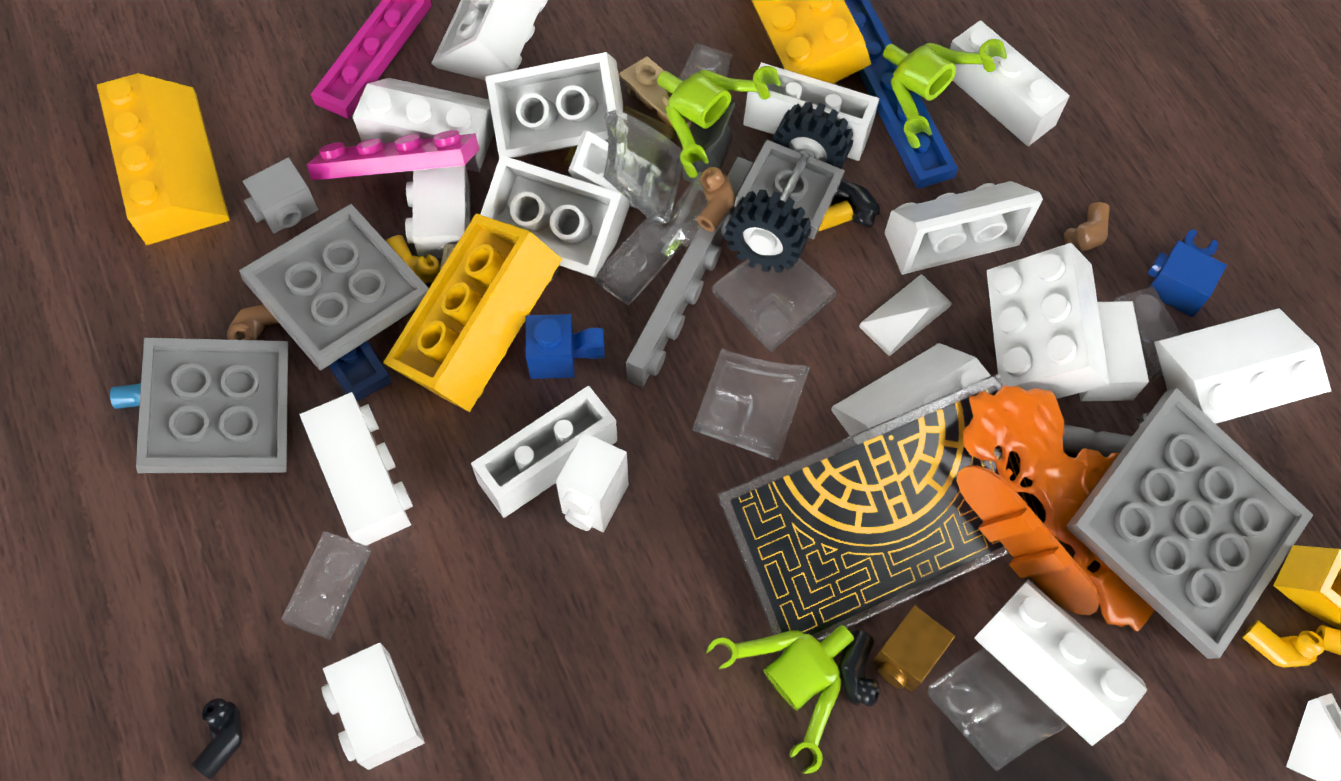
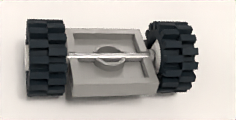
(789, 188)

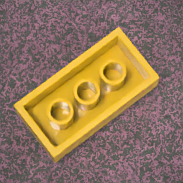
(814, 37)

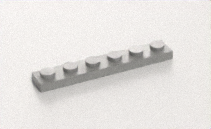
(682, 289)

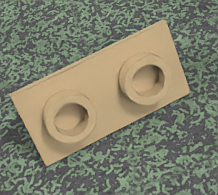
(642, 83)

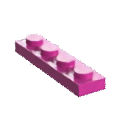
(368, 54)
(404, 154)

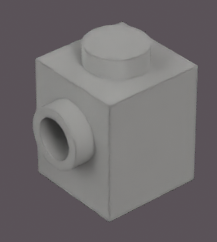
(279, 196)

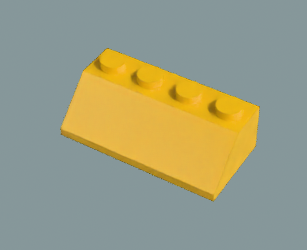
(161, 157)
(473, 310)

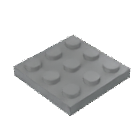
(335, 286)
(213, 406)

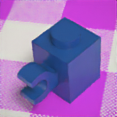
(1186, 274)
(554, 346)

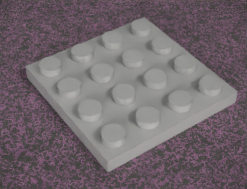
(1190, 523)

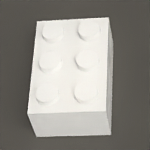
(1048, 323)

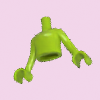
(928, 73)
(703, 101)
(799, 675)

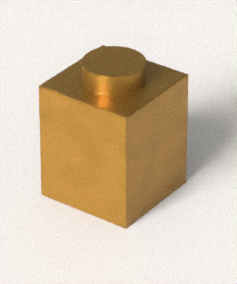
(912, 650)

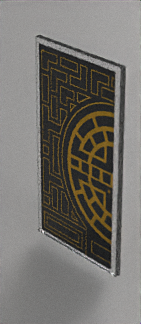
(866, 519)

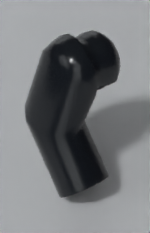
(860, 198)
(852, 671)
(225, 736)

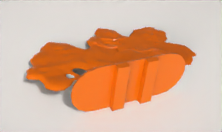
(1034, 429)

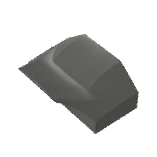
(714, 141)

